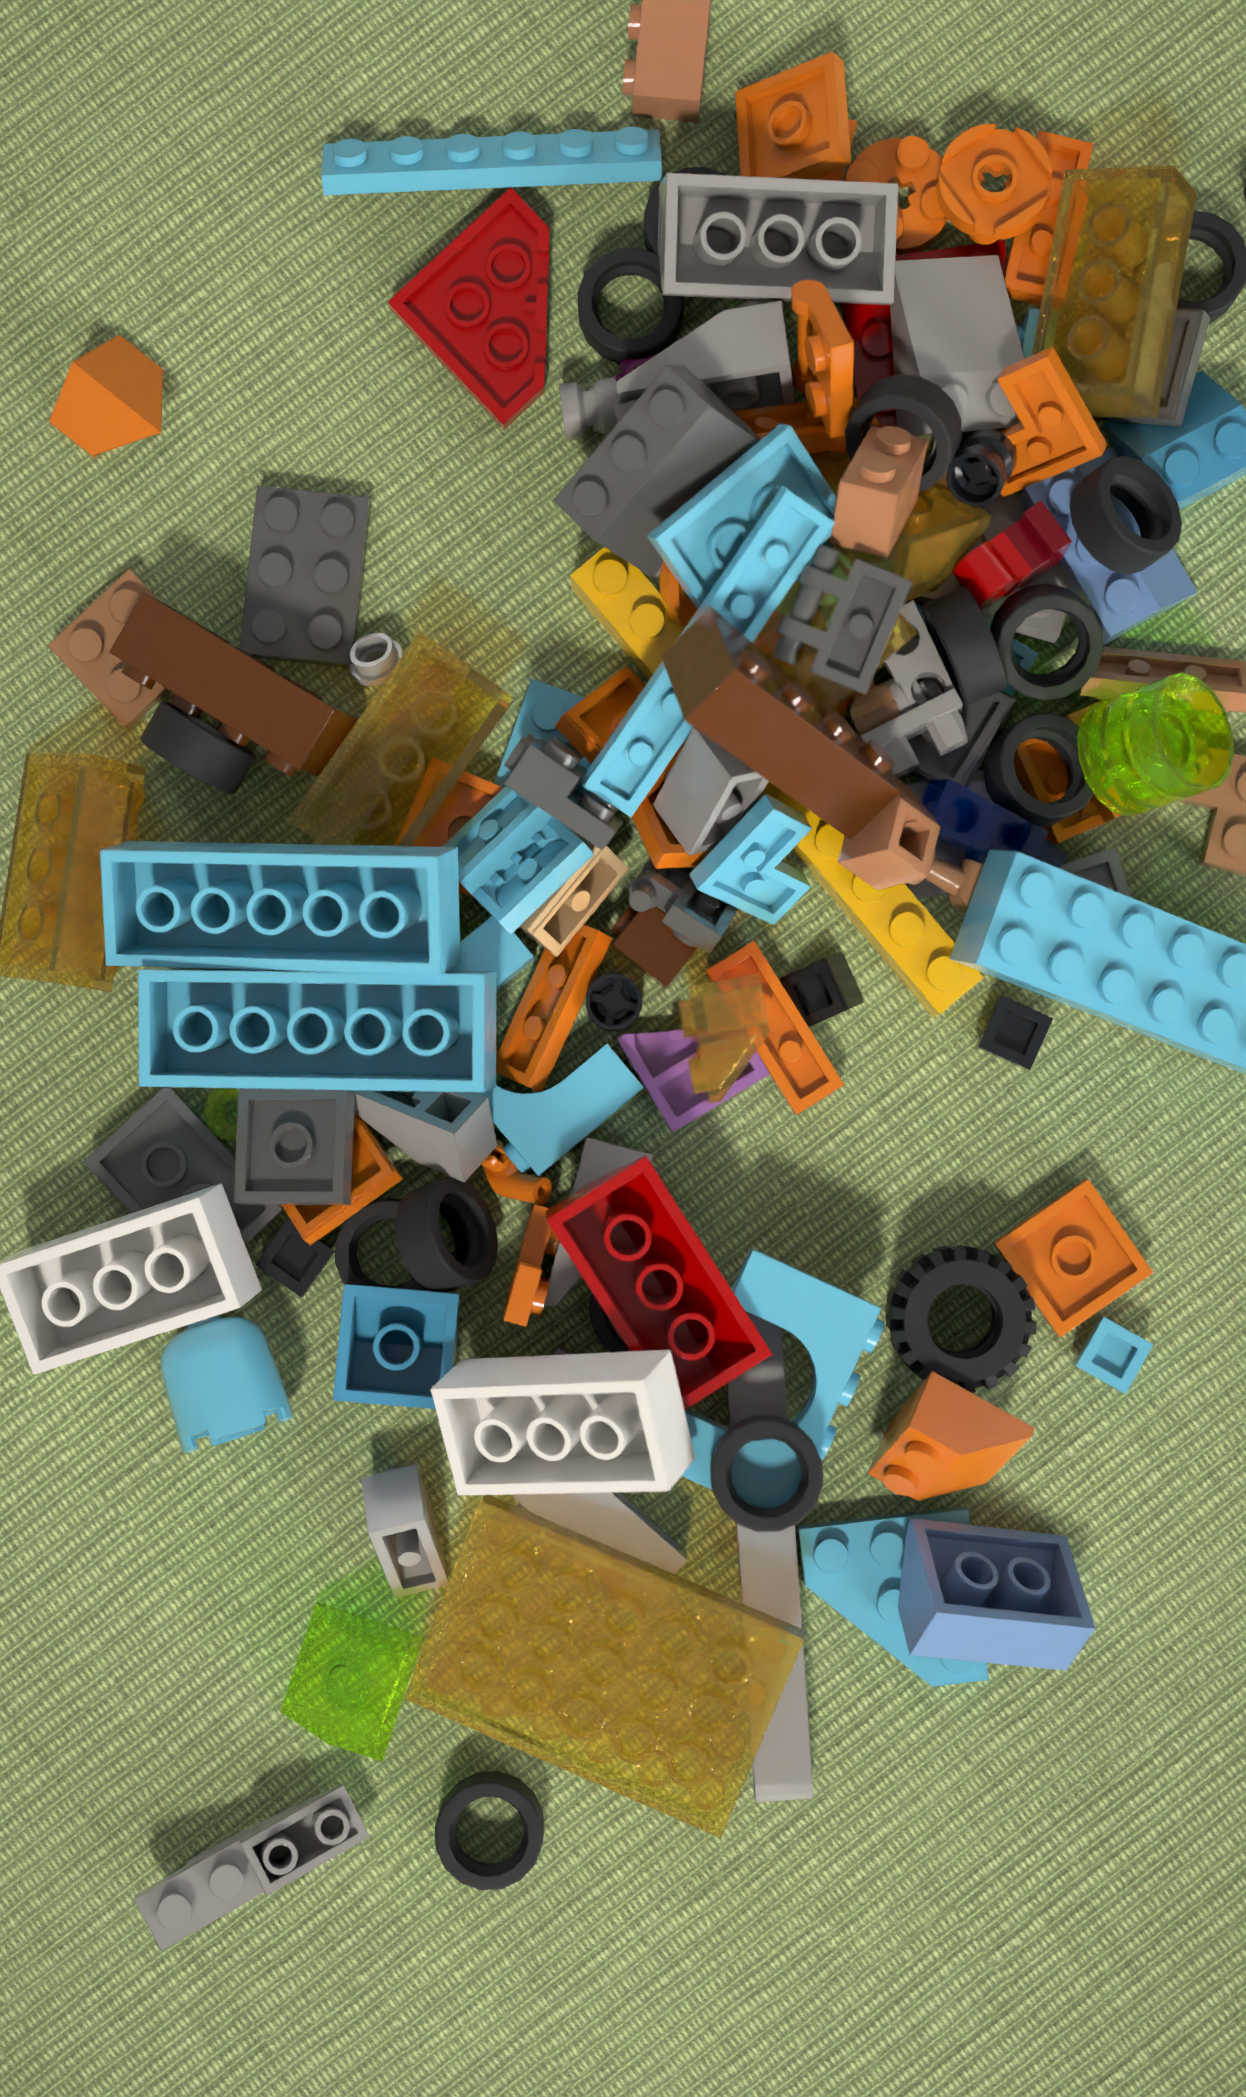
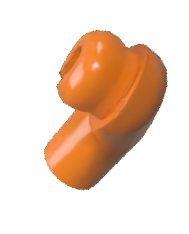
(511, 1182)

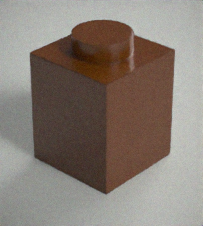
(651, 945)

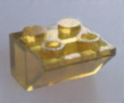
(727, 1028)

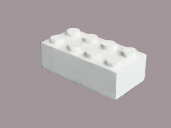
(128, 1279)
(564, 1423)

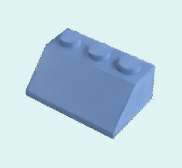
(1116, 598)
(991, 1596)

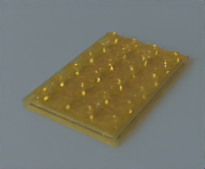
(604, 1665)

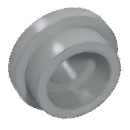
(374, 658)

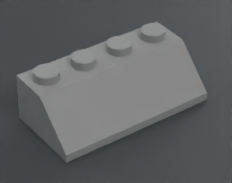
(769, 233)

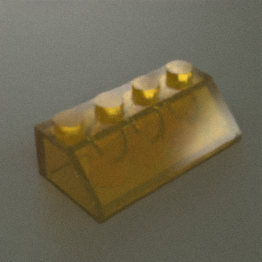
(403, 752)
(54, 883)

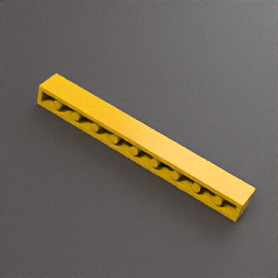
(886, 917)

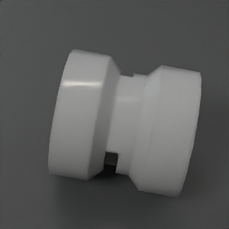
(588, 408)

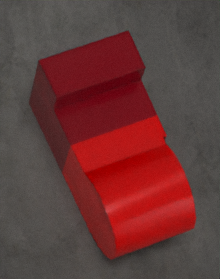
(1013, 557)

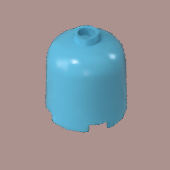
(222, 1381)

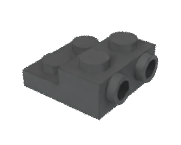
(550, 778)

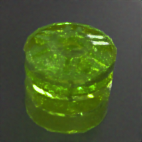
(1155, 745)

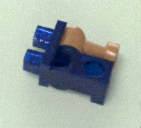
(977, 827)

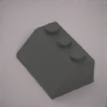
(654, 464)

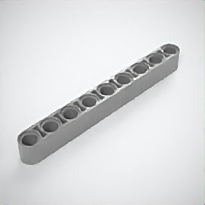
(772, 1586)

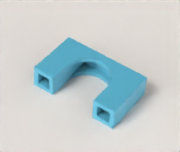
(552, 1121)
(834, 1332)

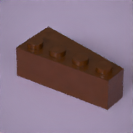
(231, 687)
(777, 725)

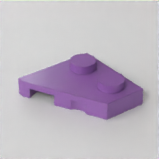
(664, 1071)

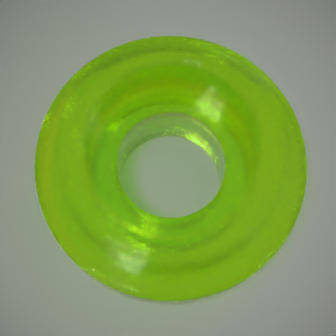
(215, 1115)

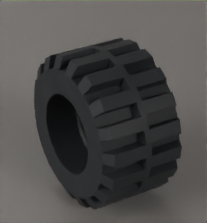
(1009, 1324)

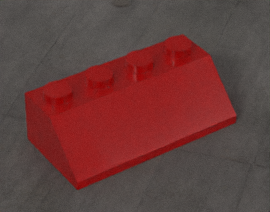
(657, 1278)

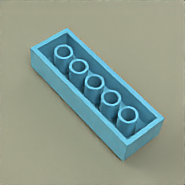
(281, 907)
(1107, 956)
(317, 1030)

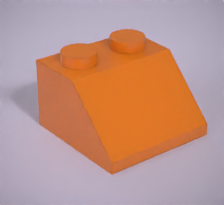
(945, 1441)

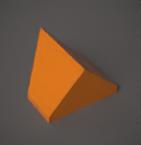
(110, 398)

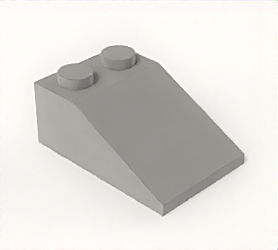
(957, 332)
(735, 354)

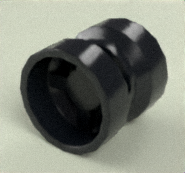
(973, 479)
(612, 995)

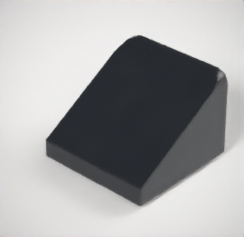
(823, 989)

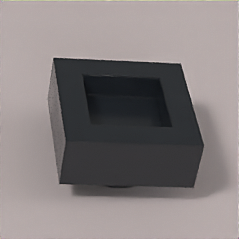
(1014, 1032)
(294, 1260)

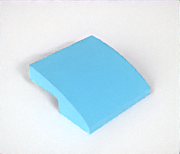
(515, 857)

